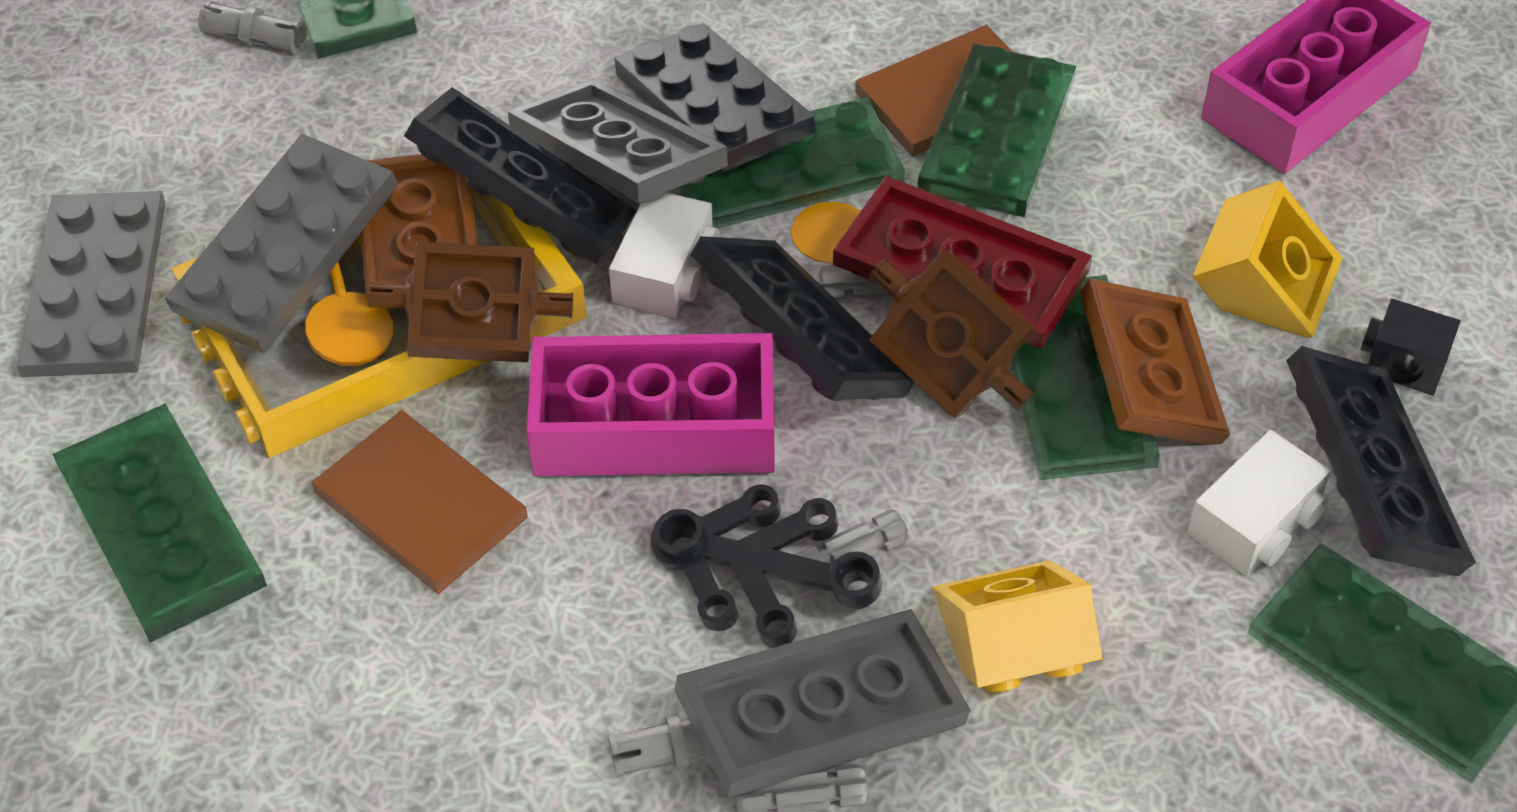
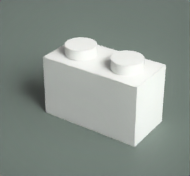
(654, 258)
(1259, 503)

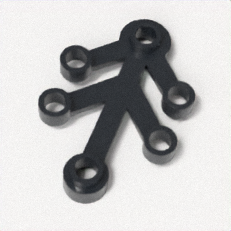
(759, 556)

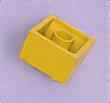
(1268, 261)
(1020, 624)

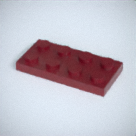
(915, 226)

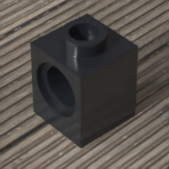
(1411, 344)

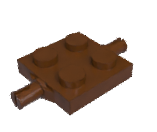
(471, 302)
(951, 333)

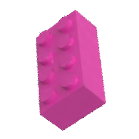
(1312, 75)
(651, 404)

